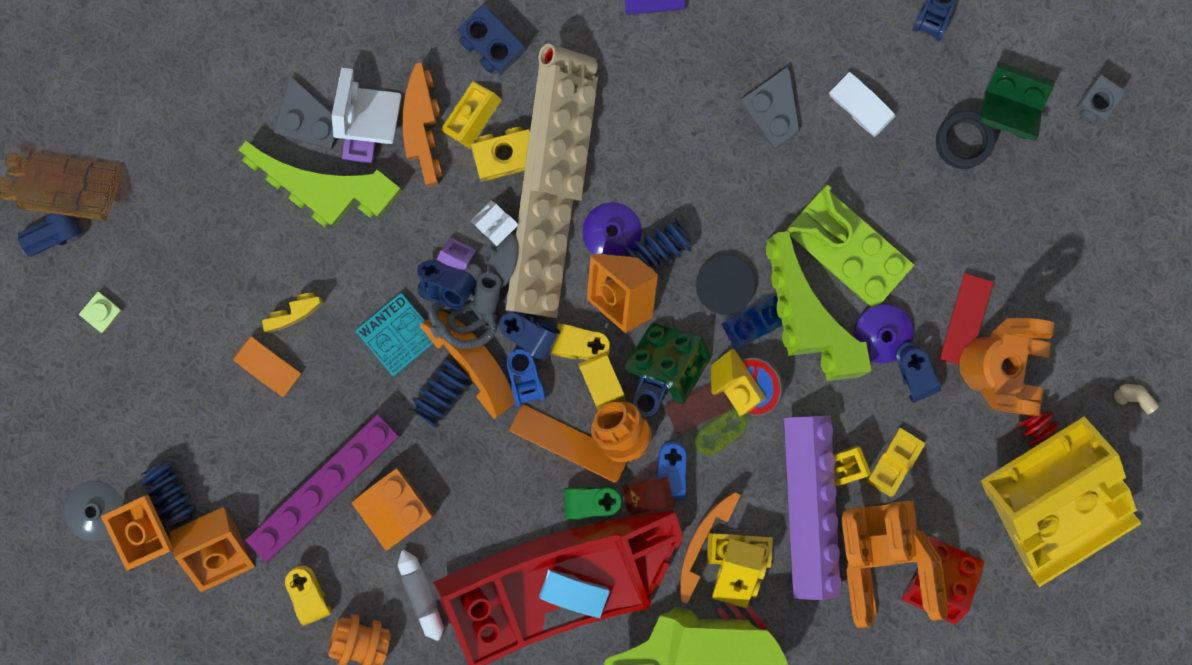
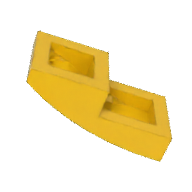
(895, 462)

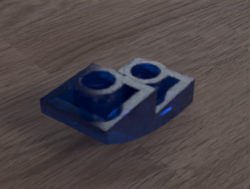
(753, 323)

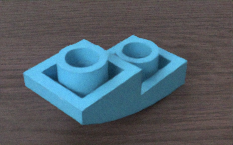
(574, 594)

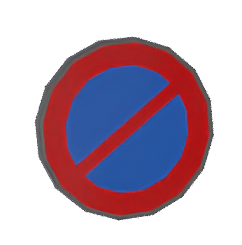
(769, 381)

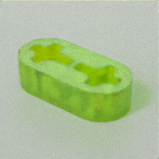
(723, 440)

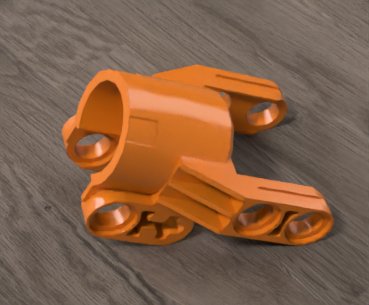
(983, 362)
(884, 538)

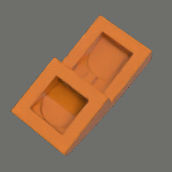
(266, 366)

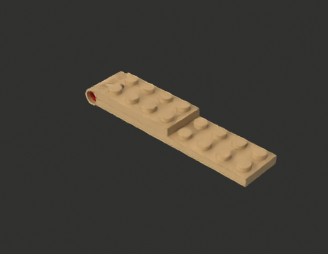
(552, 177)

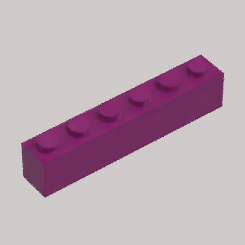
(323, 488)

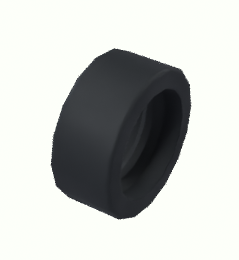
(956, 161)

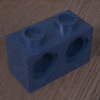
(496, 36)

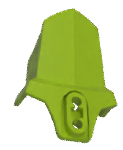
(687, 640)

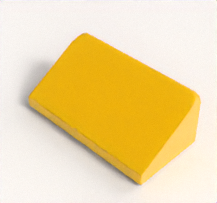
(471, 114)

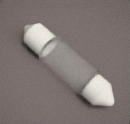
(420, 595)

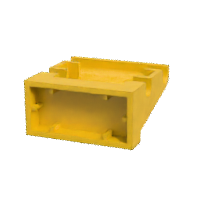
(1063, 500)

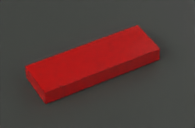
(965, 317)

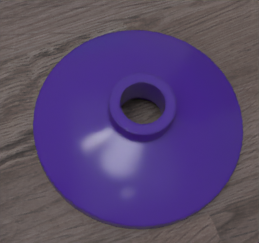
(608, 215)
(875, 322)

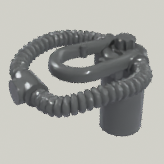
(484, 305)

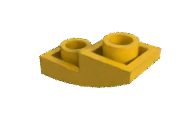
(300, 309)
(718, 543)

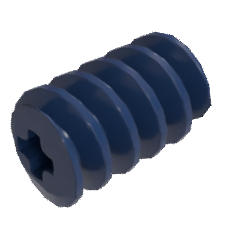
(662, 246)
(440, 393)
(168, 494)

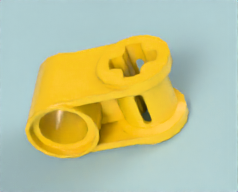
(574, 343)
(307, 600)

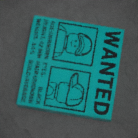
(395, 334)

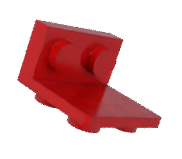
(960, 577)

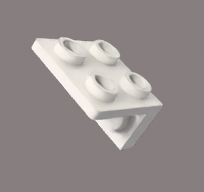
(364, 112)

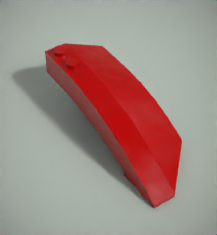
(497, 600)

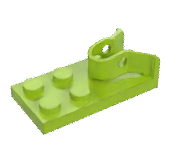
(849, 248)

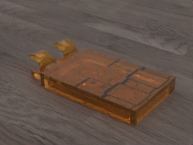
(61, 185)

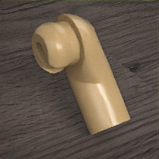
(1138, 394)

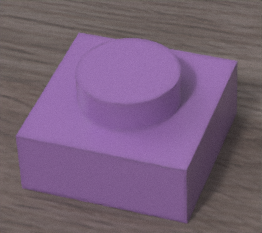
(359, 151)
(456, 254)

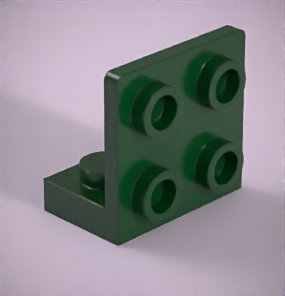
(1015, 101)
(670, 358)

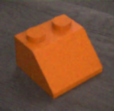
(622, 289)
(392, 508)
(137, 532)
(211, 549)

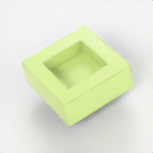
(100, 312)

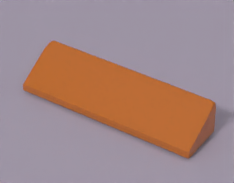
(565, 442)

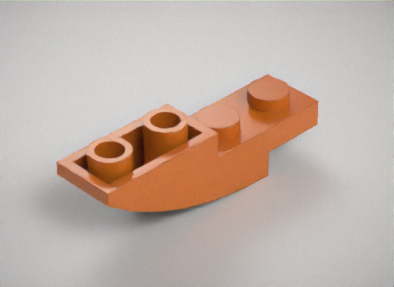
(419, 113)

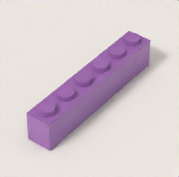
(812, 507)

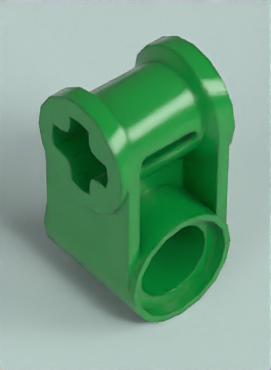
(586, 503)

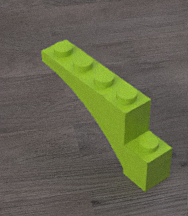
(325, 194)
(806, 322)

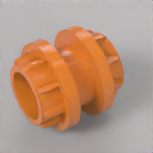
(621, 431)
(358, 642)

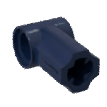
(49, 233)

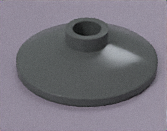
(502, 258)
(89, 494)

